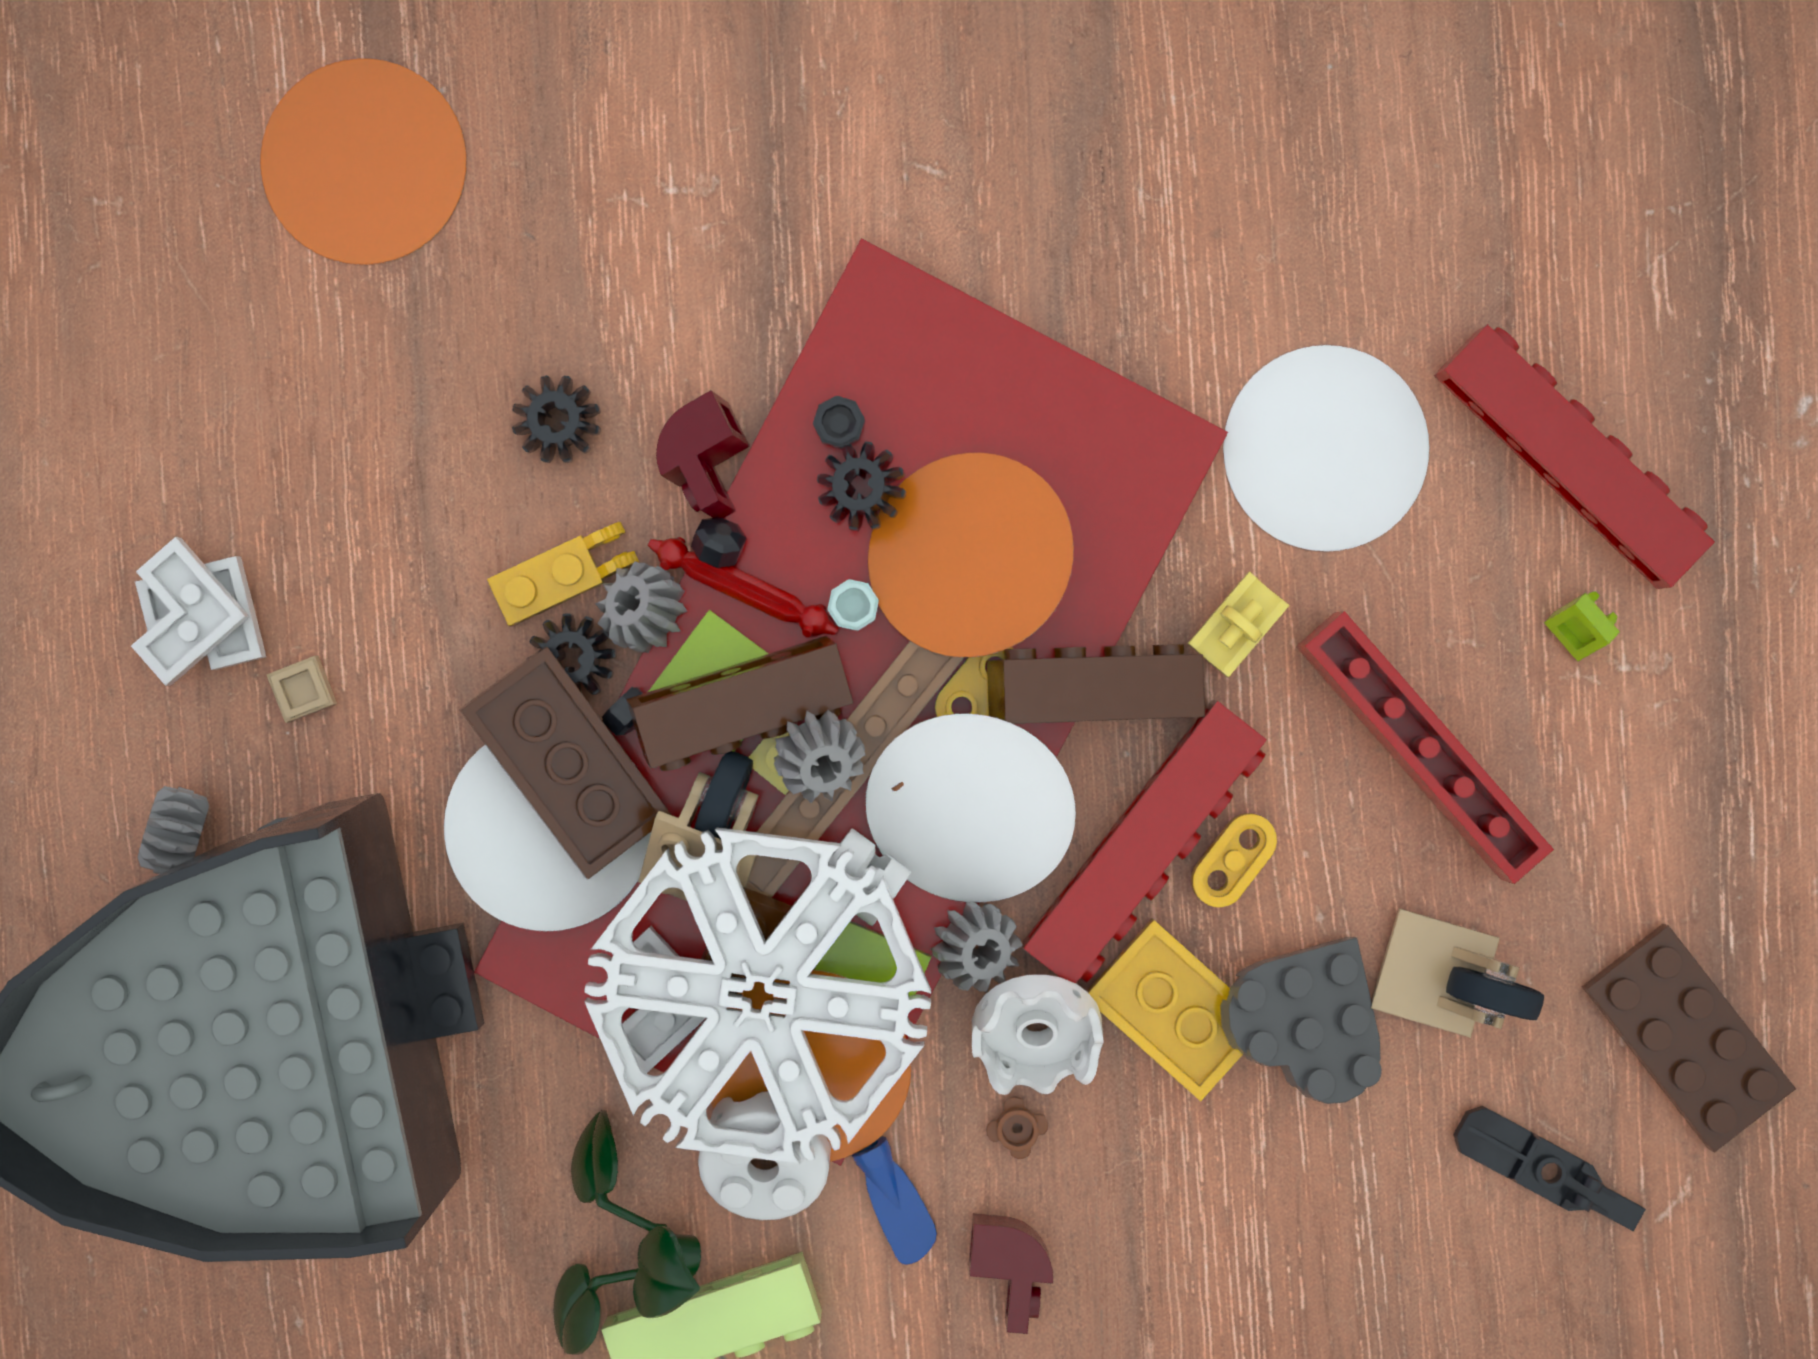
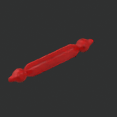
(744, 587)

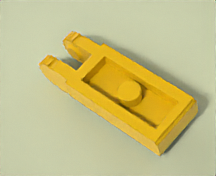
(556, 575)

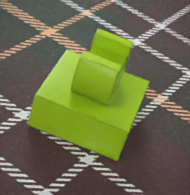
(1583, 626)

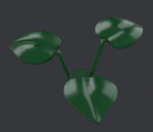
(664, 1258)

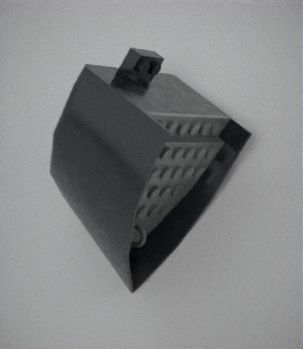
(243, 1053)

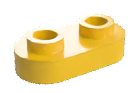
(967, 682)
(1236, 862)

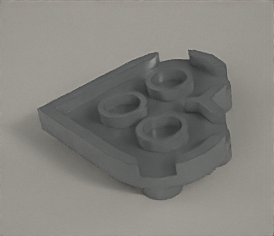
(1308, 1018)

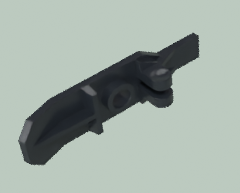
(1523, 1154)

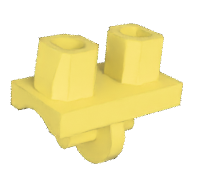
(1238, 624)

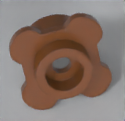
(1017, 1142)

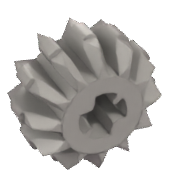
(641, 607)
(819, 756)
(172, 829)
(971, 965)

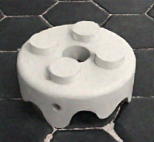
(1041, 1057)
(754, 1191)

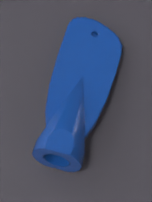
(896, 1203)

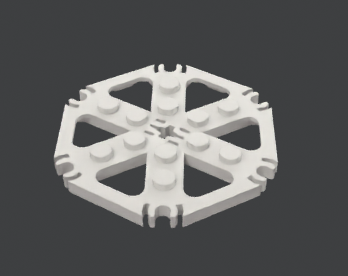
(727, 1034)

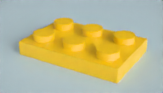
(1168, 1008)

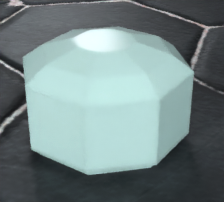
(853, 605)

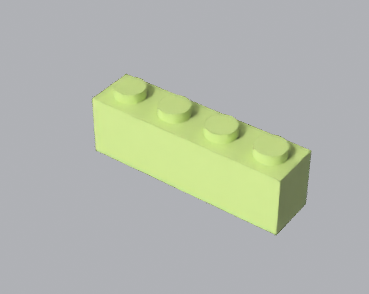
(723, 1316)

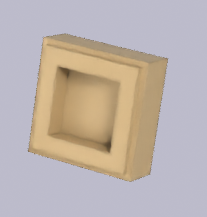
(301, 689)

